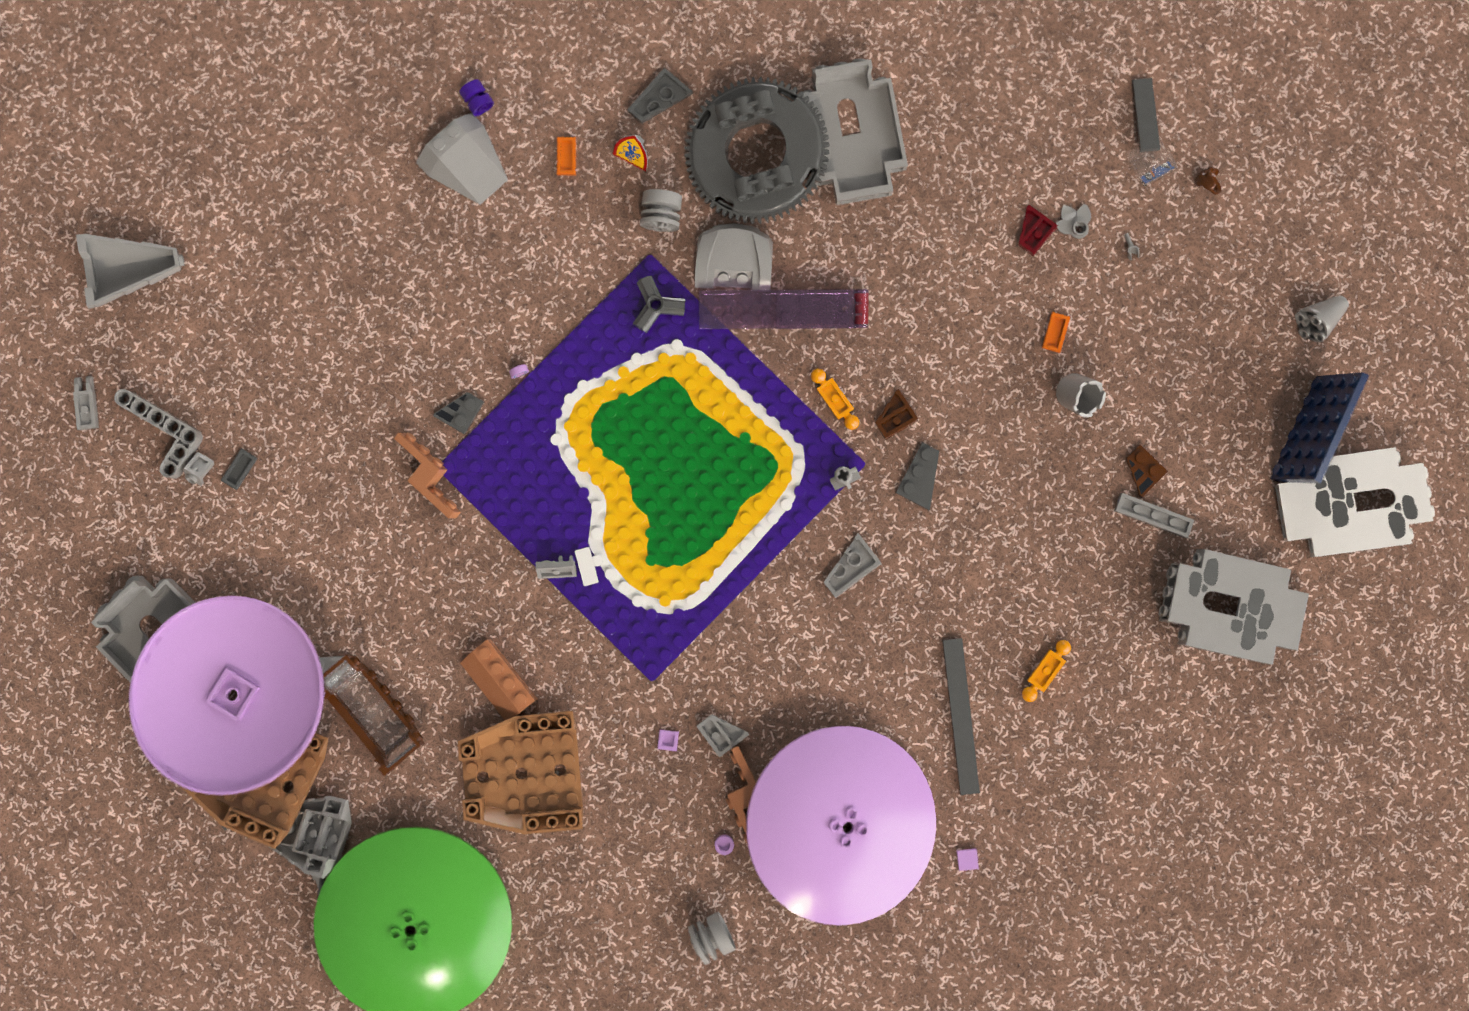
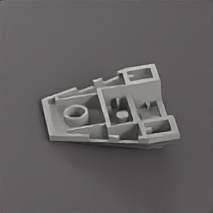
(464, 159)
(317, 835)

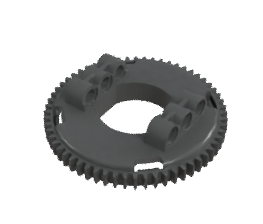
(768, 191)

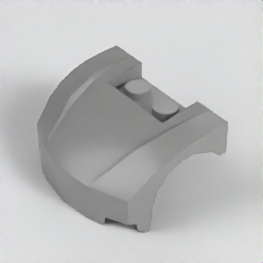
(734, 258)

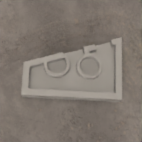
(852, 567)

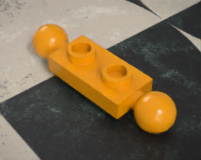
(835, 399)
(1046, 670)

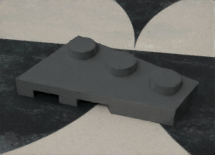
(659, 96)
(920, 477)

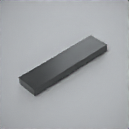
(1146, 115)

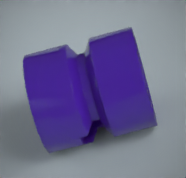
(475, 96)

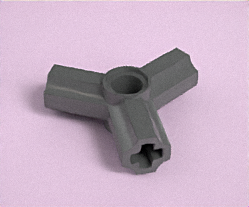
(650, 293)

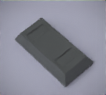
(239, 469)

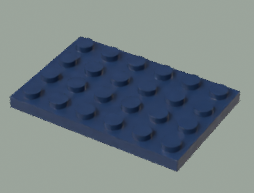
(1319, 428)

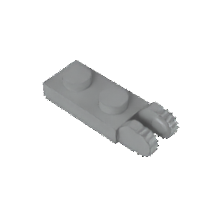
(85, 404)

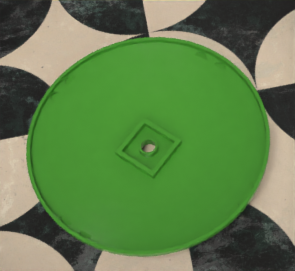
(422, 882)

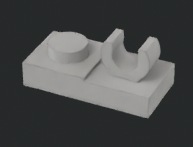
(554, 569)

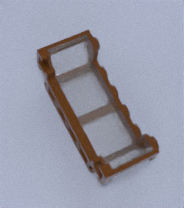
(371, 712)

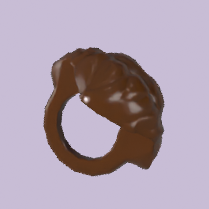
(1208, 180)

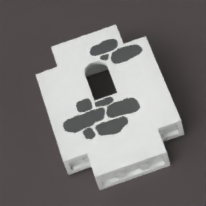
(1328, 512)

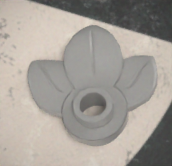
(1073, 219)

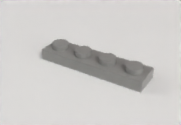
(1154, 515)

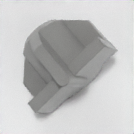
(844, 477)

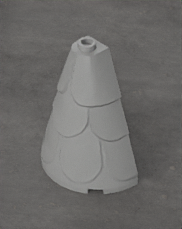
(123, 266)

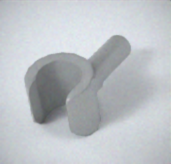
(1131, 248)

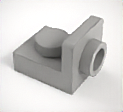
(197, 468)

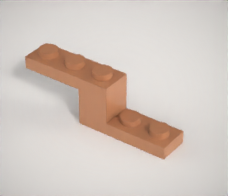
(427, 475)
(740, 797)

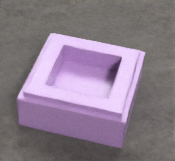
(668, 740)
(967, 859)

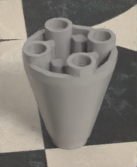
(1320, 319)

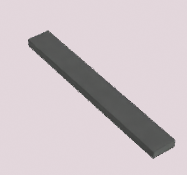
(961, 716)

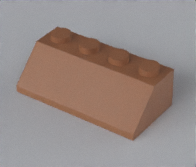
(498, 680)

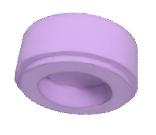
(518, 371)
(724, 844)

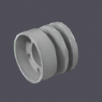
(660, 210)
(711, 938)

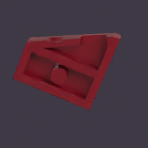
(1035, 230)

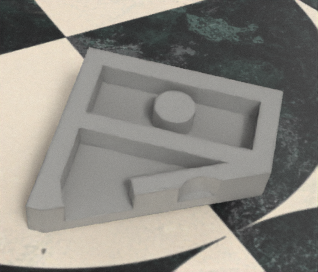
(721, 734)

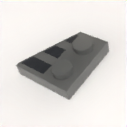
(460, 412)

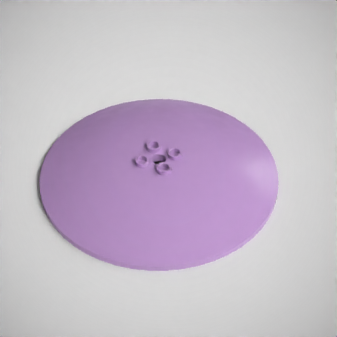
(184, 704)
(800, 818)

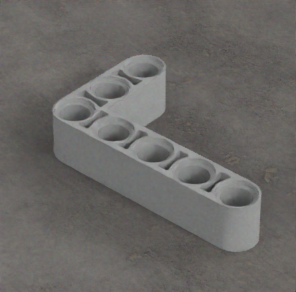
(166, 425)

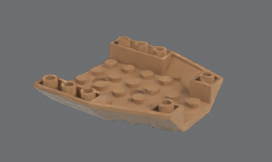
(530, 804)
(268, 811)

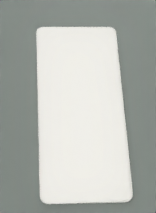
(586, 566)

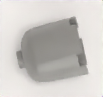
(1080, 394)

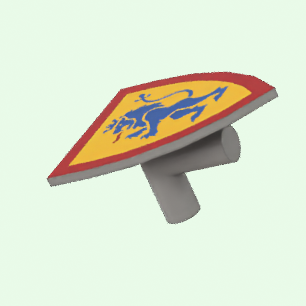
(632, 151)

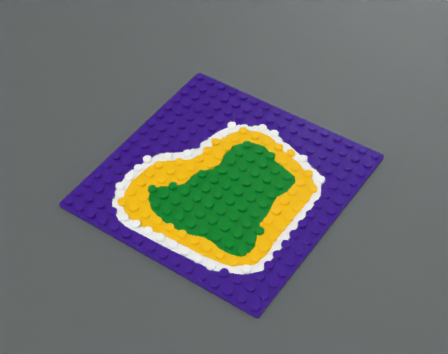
(660, 487)

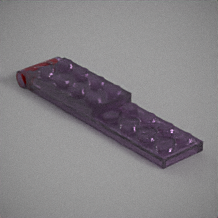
(783, 309)

